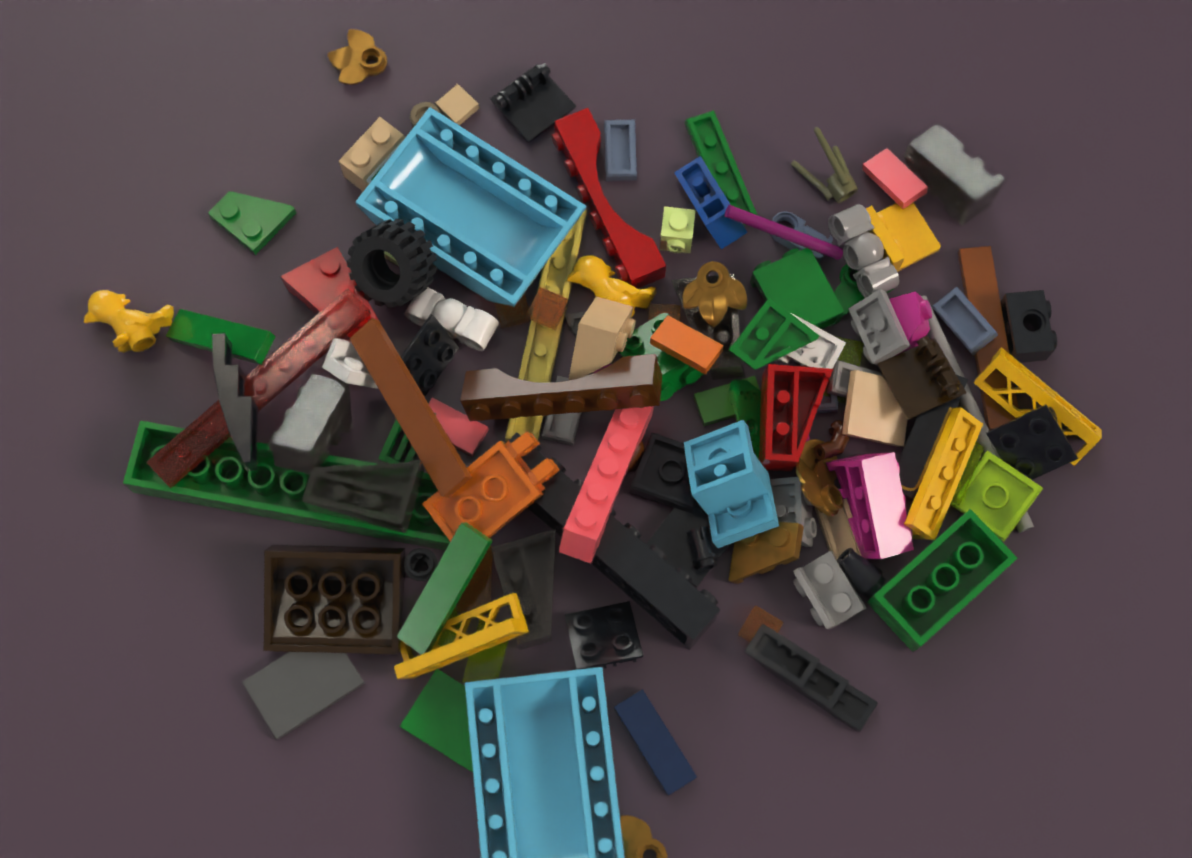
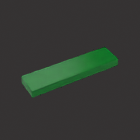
(714, 150)
(197, 329)
(444, 588)

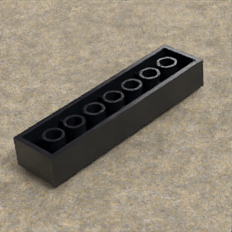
(630, 563)

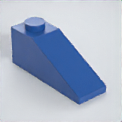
(709, 202)

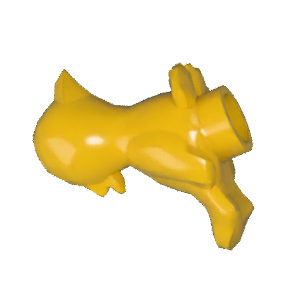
(595, 275)
(133, 327)

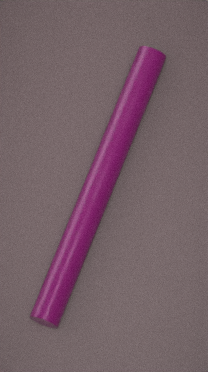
(784, 232)

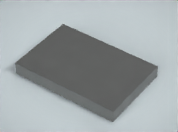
(301, 687)

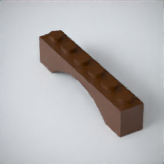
(622, 385)

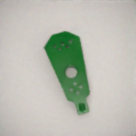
(747, 407)

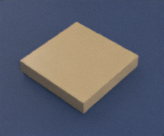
(873, 411)

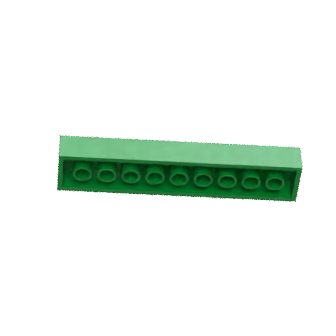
(268, 492)

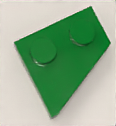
(251, 218)
(771, 336)

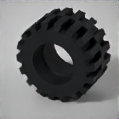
(374, 274)

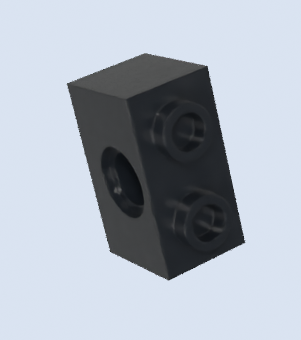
(1031, 308)

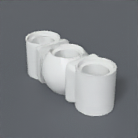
(467, 324)

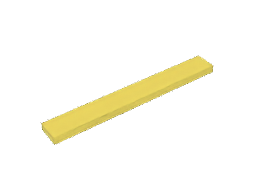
(543, 341)

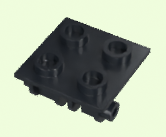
(533, 102)
(429, 354)
(1033, 443)
(604, 636)

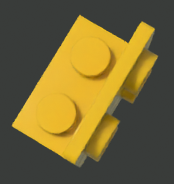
(903, 234)

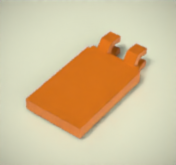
(497, 491)

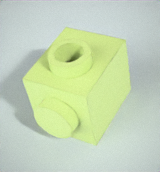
(677, 230)

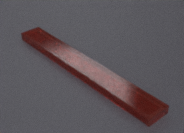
(262, 385)

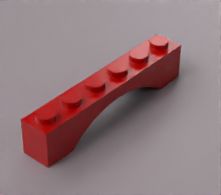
(634, 252)

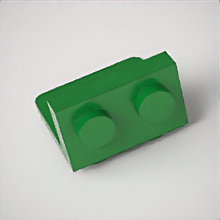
(674, 372)

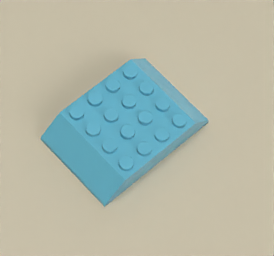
(476, 205)
(544, 766)

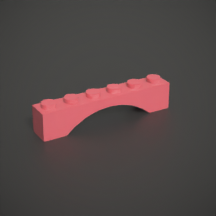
(603, 483)

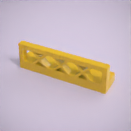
(1040, 393)
(943, 474)
(464, 643)

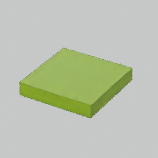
(998, 495)

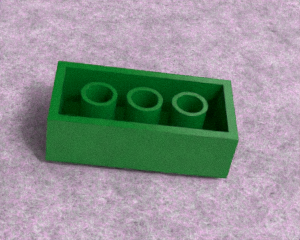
(941, 580)

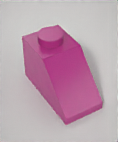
(913, 316)

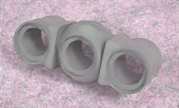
(863, 250)

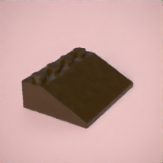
(333, 599)

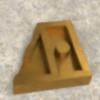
(765, 551)

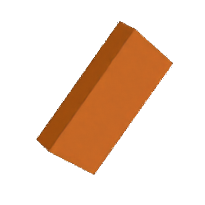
(686, 344)

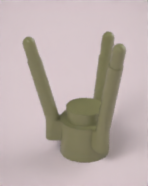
(841, 183)

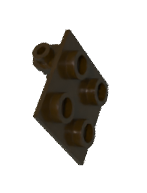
(921, 378)

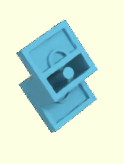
(730, 484)

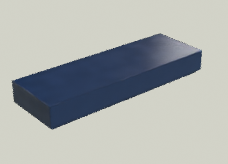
(655, 742)

